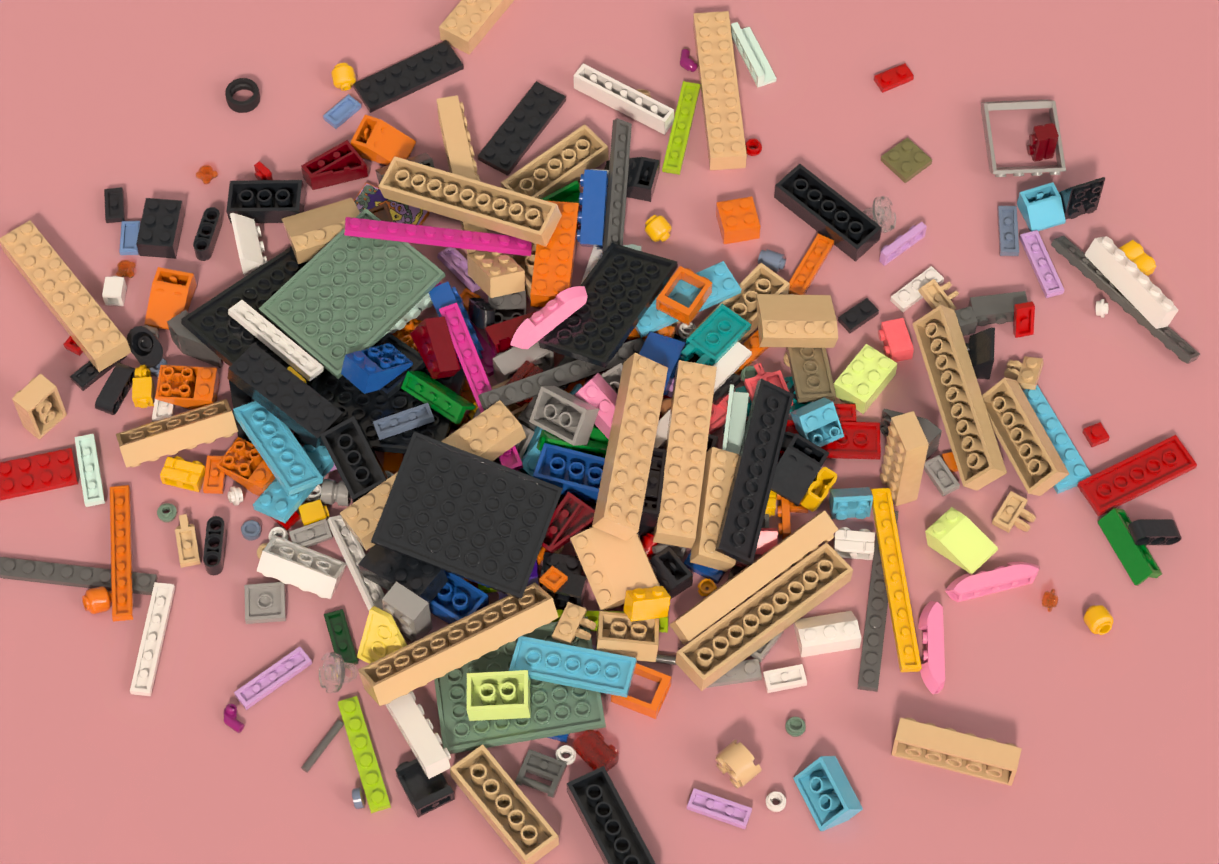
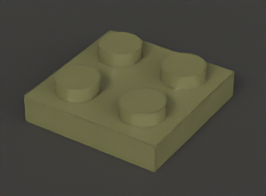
(906, 160)

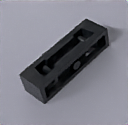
(654, 488)

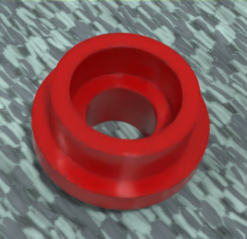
(753, 143)

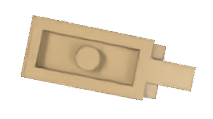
(187, 543)

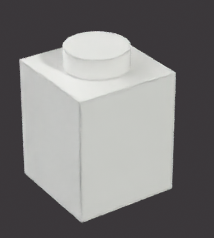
(114, 291)

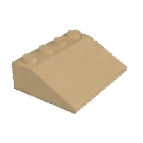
(317, 227)
(796, 321)
(613, 565)

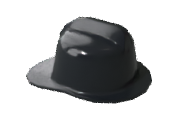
(145, 346)

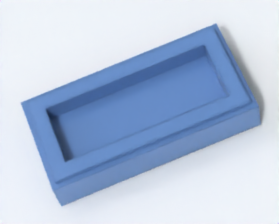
(342, 111)
(129, 237)

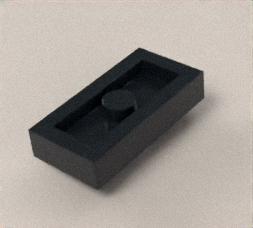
(114, 205)
(858, 315)

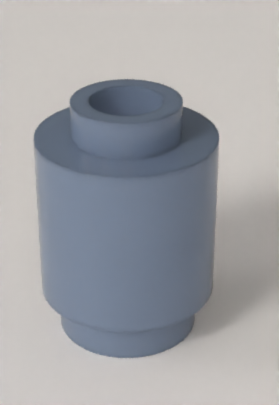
(772, 260)

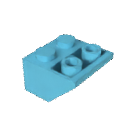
(1041, 207)
(818, 422)
(850, 503)

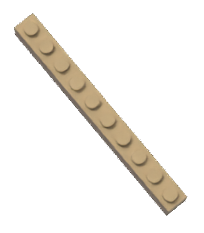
(753, 577)

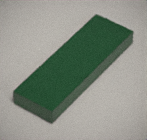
(340, 636)

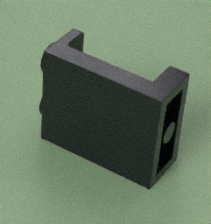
(422, 792)

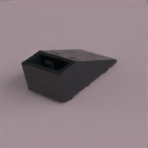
(641, 177)
(1082, 198)
(798, 469)
(671, 572)

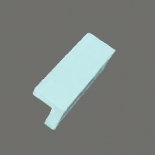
(752, 55)
(735, 420)

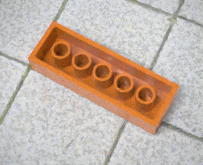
(555, 261)

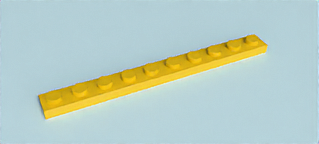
(895, 581)

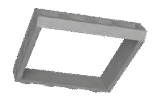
(1014, 105)

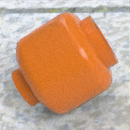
(97, 600)

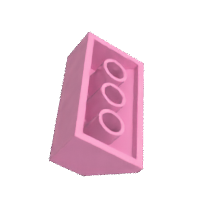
(601, 395)

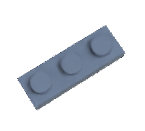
(1008, 231)
(403, 421)

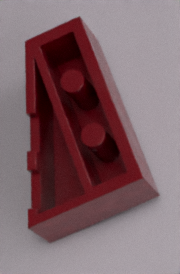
(334, 167)
(501, 334)
(436, 347)
(568, 520)

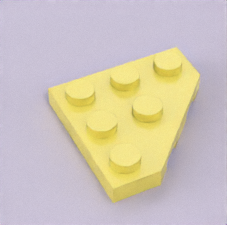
(379, 636)

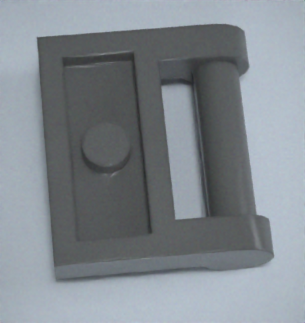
(544, 767)

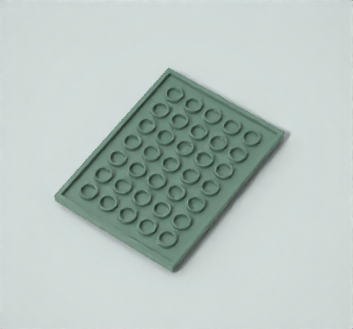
(350, 295)
(553, 706)

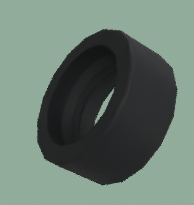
(242, 84)

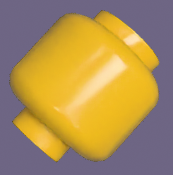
(343, 76)
(658, 228)
(1098, 619)

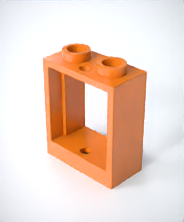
(676, 309)
(640, 706)

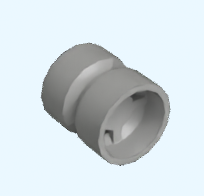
(335, 492)

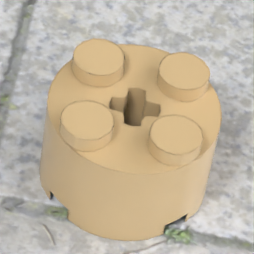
(738, 763)

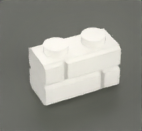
(854, 543)

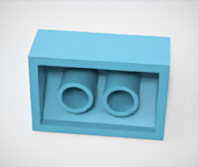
(827, 792)

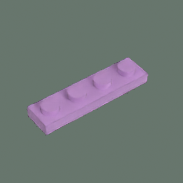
(1041, 264)
(273, 678)

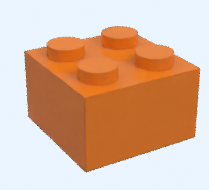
(737, 220)

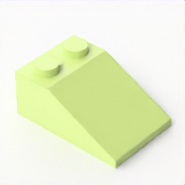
(960, 541)

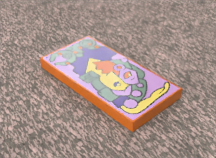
(371, 196)

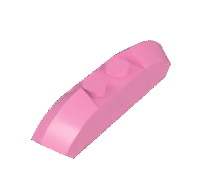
(549, 317)
(993, 581)
(933, 636)

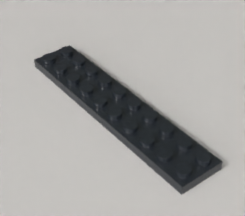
(754, 472)

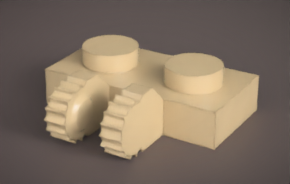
(936, 296)
(1025, 373)
(1010, 511)
(569, 625)

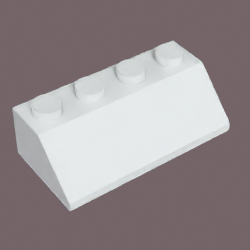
(301, 567)

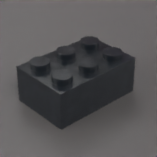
(160, 228)

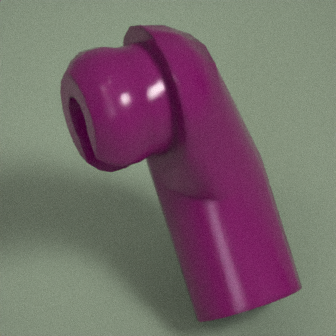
(686, 62)
(230, 718)

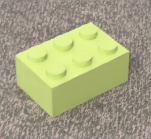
(865, 378)
(498, 695)

